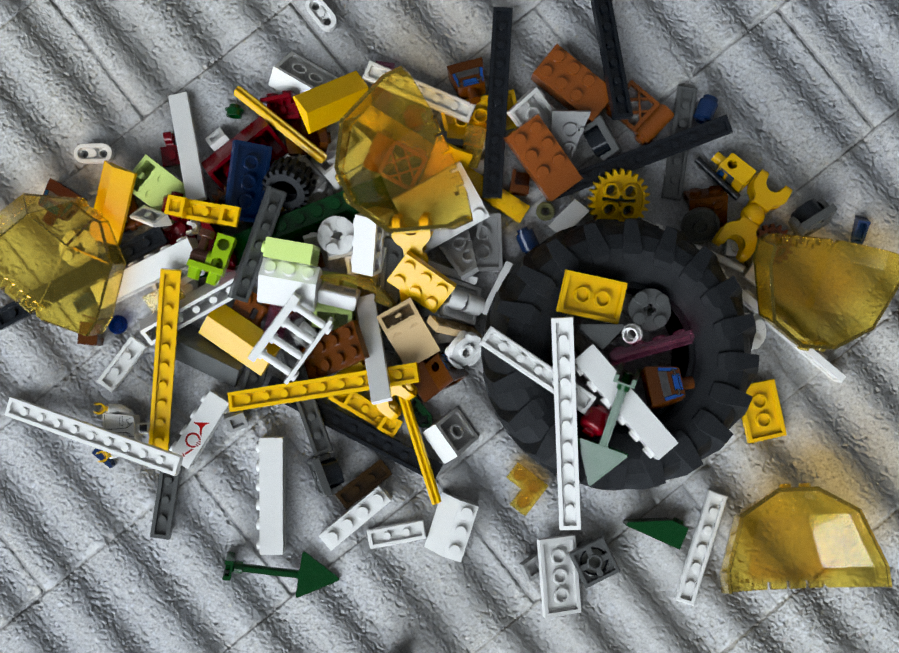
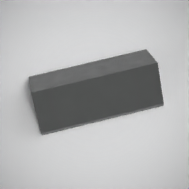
(206, 356)

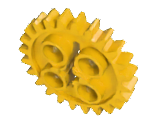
(620, 182)

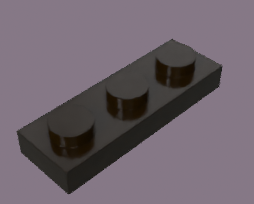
(363, 483)

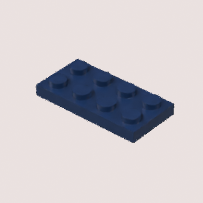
(246, 172)

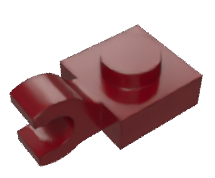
(169, 153)

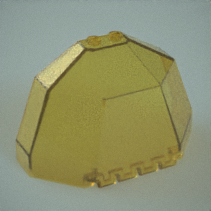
(396, 163)
(60, 261)
(822, 289)
(799, 538)

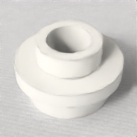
(627, 337)

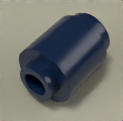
(706, 109)
(526, 239)

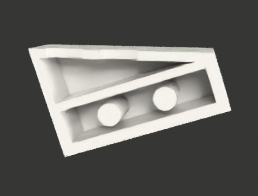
(367, 246)

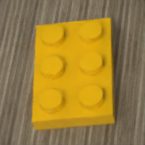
(421, 282)
(591, 296)
(764, 415)

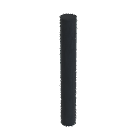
(717, 178)

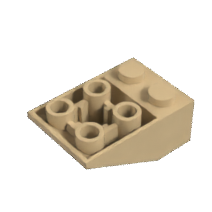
(408, 332)

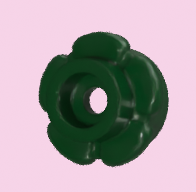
(234, 111)

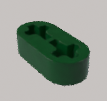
(423, 410)

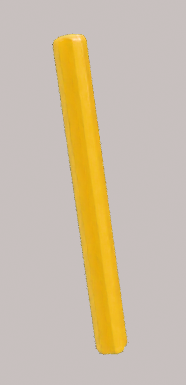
(280, 124)
(420, 451)

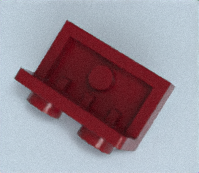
(282, 104)

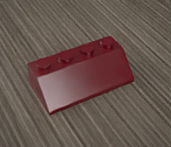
(257, 132)

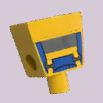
(734, 170)

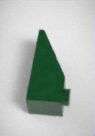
(663, 529)

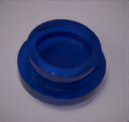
(118, 324)

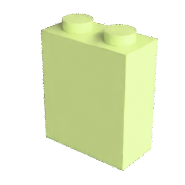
(290, 251)

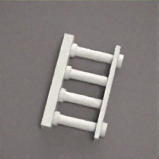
(270, 335)

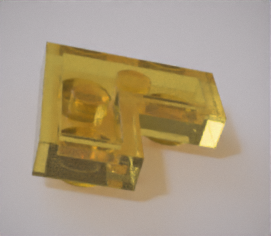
(530, 488)

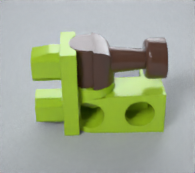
(214, 261)

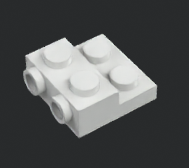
(529, 104)

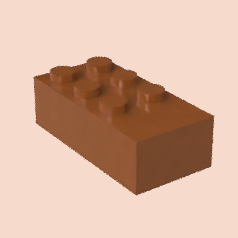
(571, 83)
(542, 157)

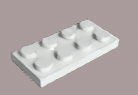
(558, 576)

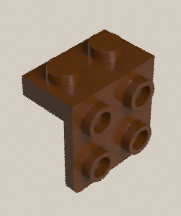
(320, 138)
(712, 198)

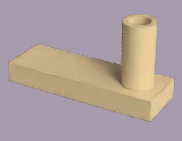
(449, 327)

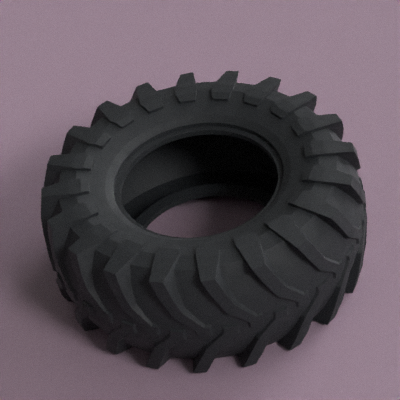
(699, 302)

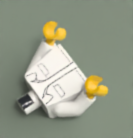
(122, 421)

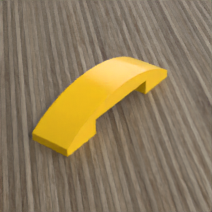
(202, 211)
(366, 410)

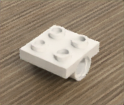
(463, 303)

